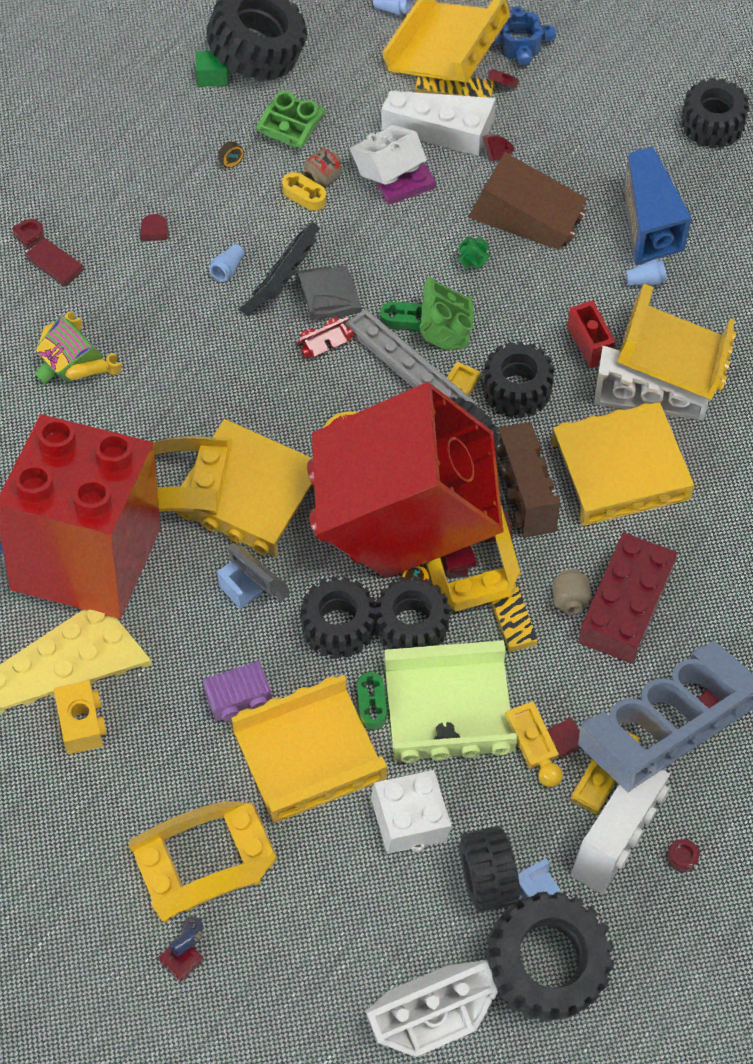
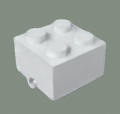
(389, 155)
(410, 812)

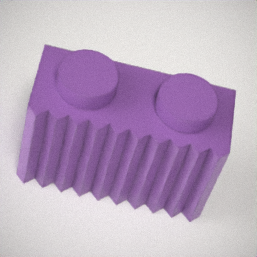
(237, 690)

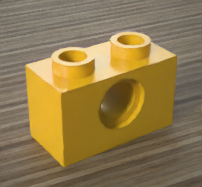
(83, 733)

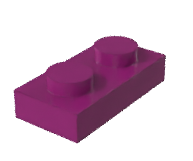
(408, 185)

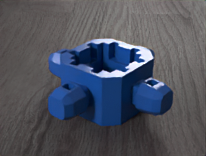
(523, 48)

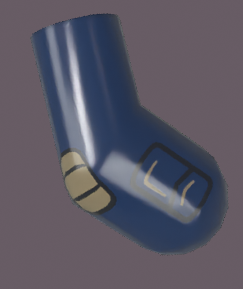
(191, 934)

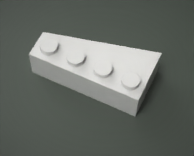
(441, 118)
(628, 388)
(616, 830)

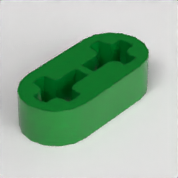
(405, 315)
(366, 701)

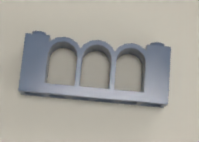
(632, 764)

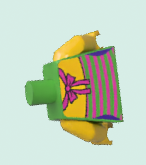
(70, 352)

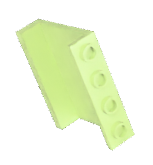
(450, 685)

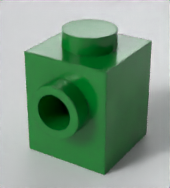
(210, 71)

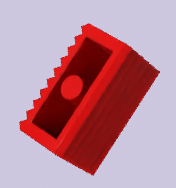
(589, 332)

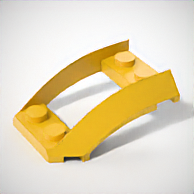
(207, 476)
(481, 587)
(161, 875)

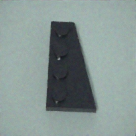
(282, 270)

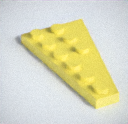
(74, 652)

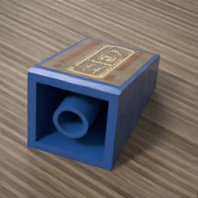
(654, 208)

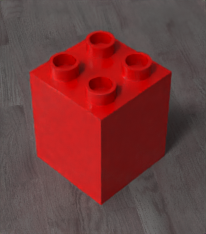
(405, 481)
(79, 515)

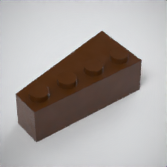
(527, 480)

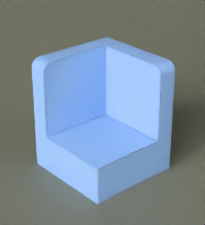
(237, 585)
(537, 879)

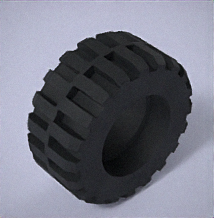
(251, 53)
(584, 933)

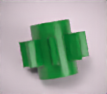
(473, 252)

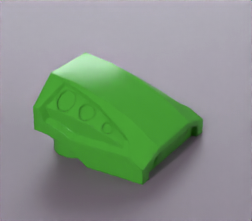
(290, 119)
(446, 316)

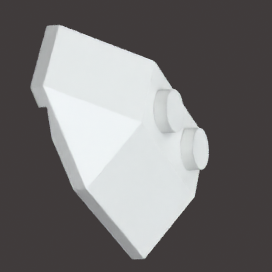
(433, 1008)

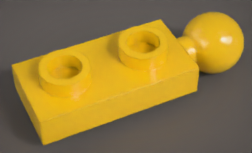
(535, 742)

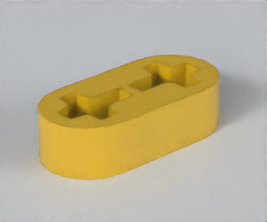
(305, 189)

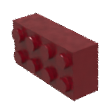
(627, 597)

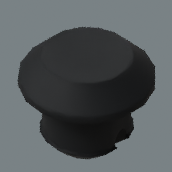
(446, 732)

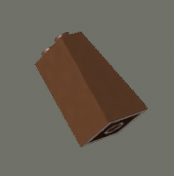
(529, 204)

